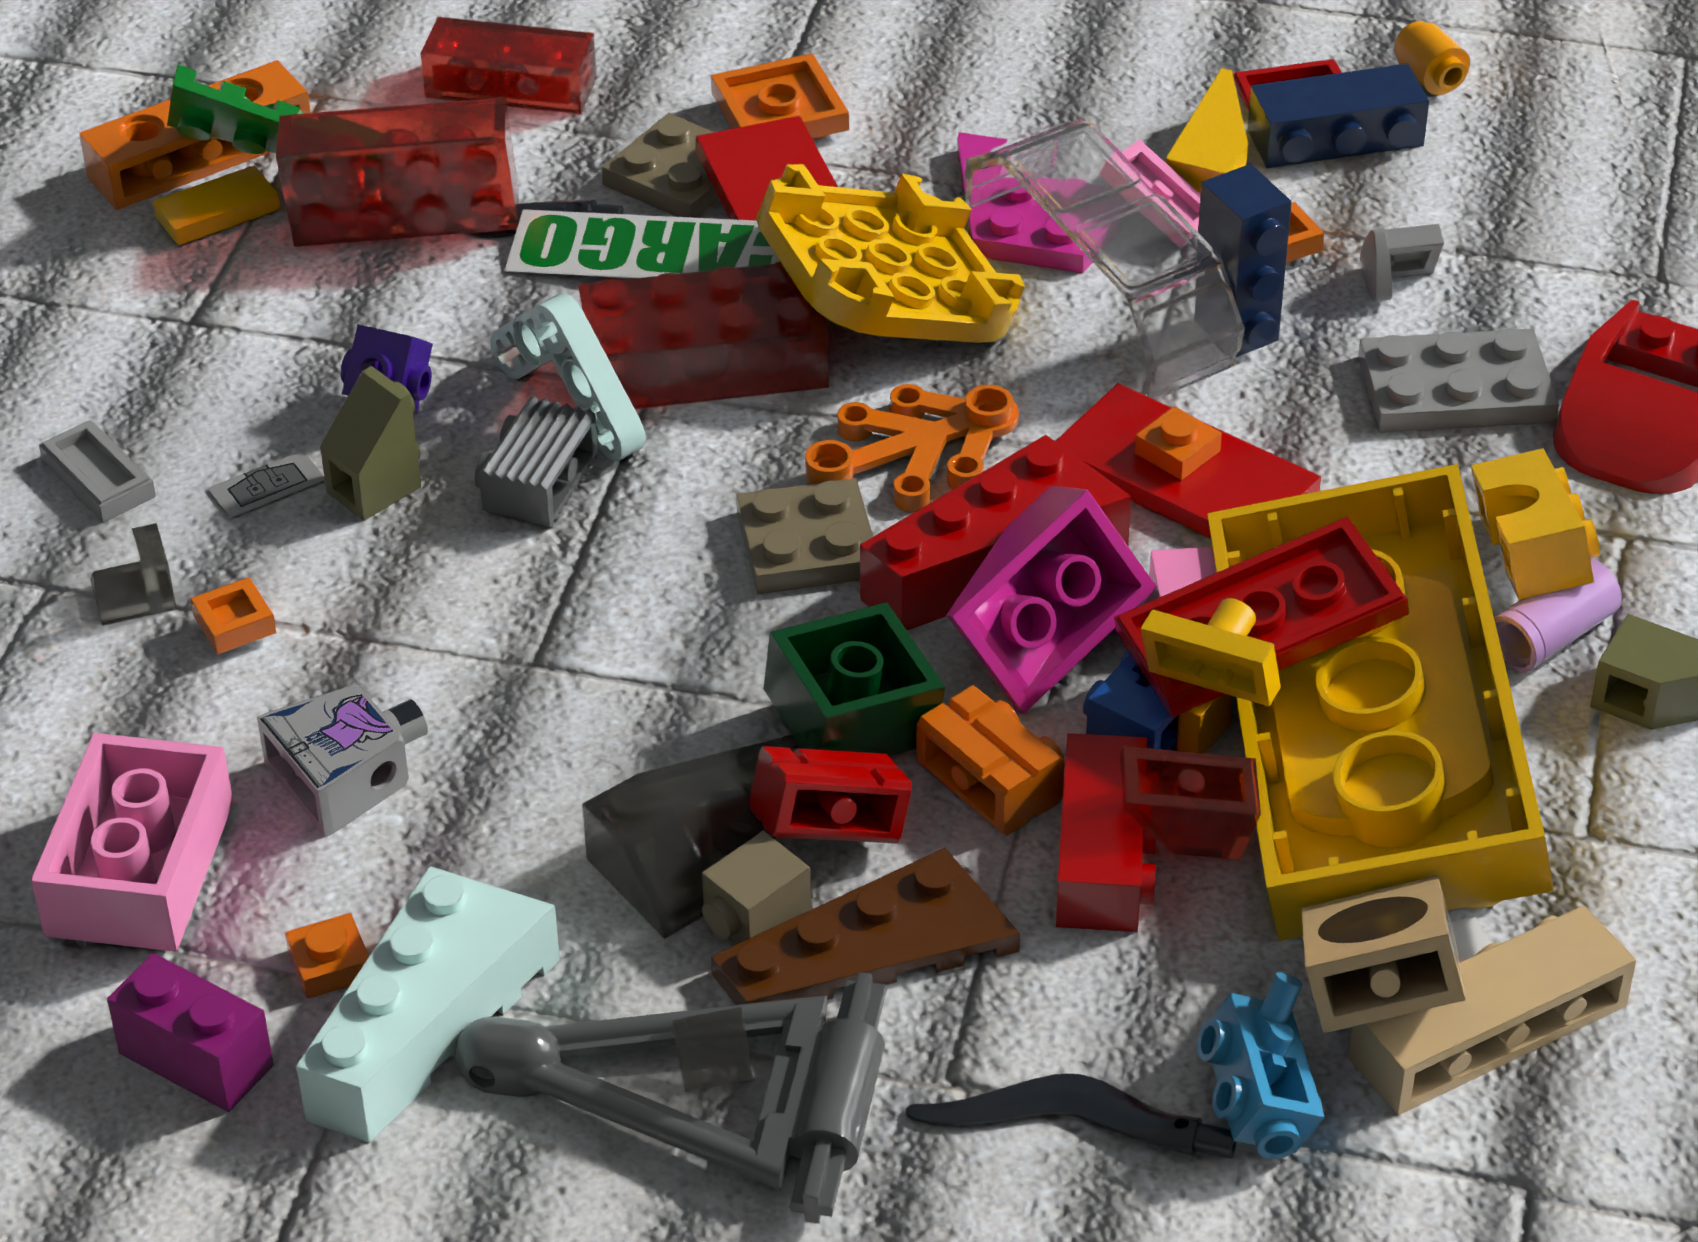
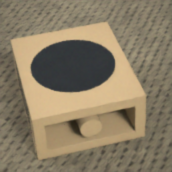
(1381, 954)

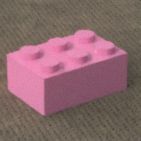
(133, 842)

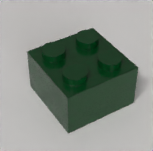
(851, 682)

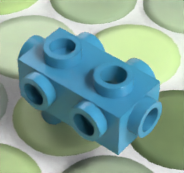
(1262, 1070)

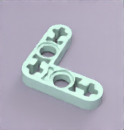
(563, 335)

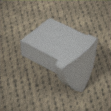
(1398, 254)

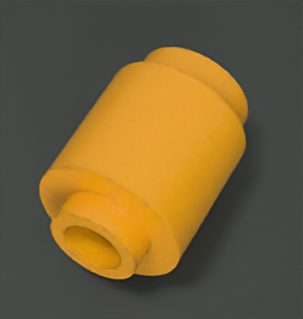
(1432, 56)

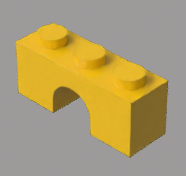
(1536, 523)

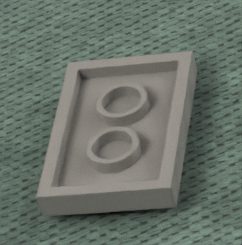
(1457, 380)

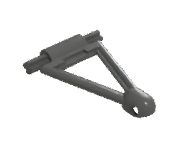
(809, 1111)

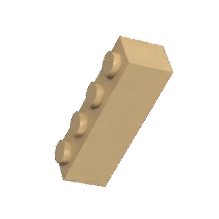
(1515, 1002)

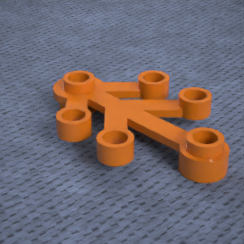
(982, 416)

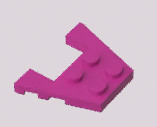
(1014, 224)

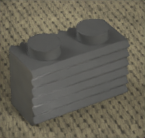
(537, 461)

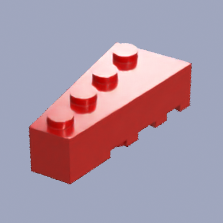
(936, 550)

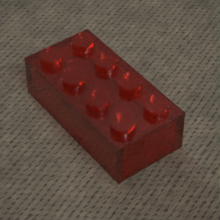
(398, 172)
(708, 335)

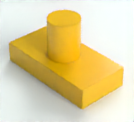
(1214, 654)

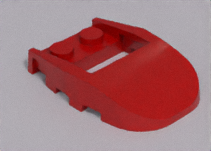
(1627, 423)

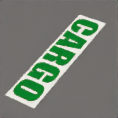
(633, 244)

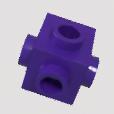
(394, 355)

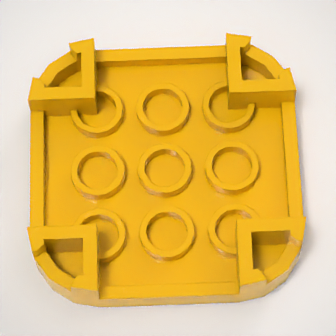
(887, 259)

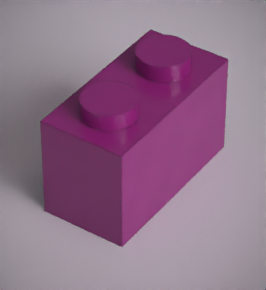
(191, 1032)

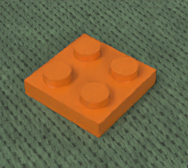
(779, 92)

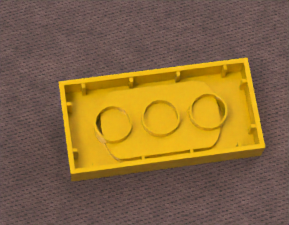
(1403, 741)

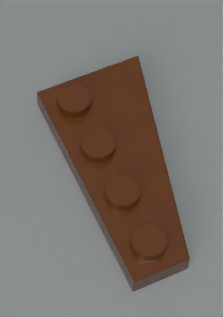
(886, 927)

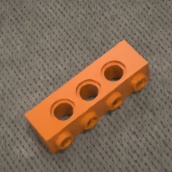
(145, 157)

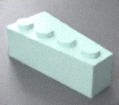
(442, 964)

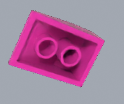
(1048, 593)

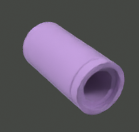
(1550, 621)

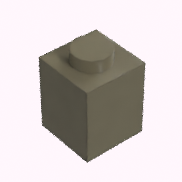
(755, 889)

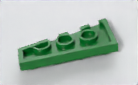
(224, 114)

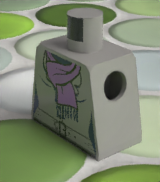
(339, 753)

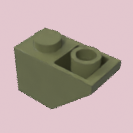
(372, 446)
(1648, 675)

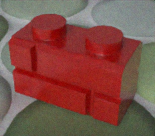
(830, 795)

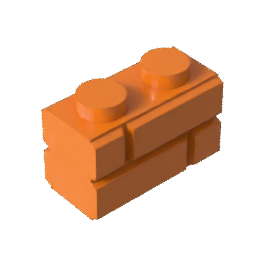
(991, 759)

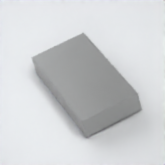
(97, 470)

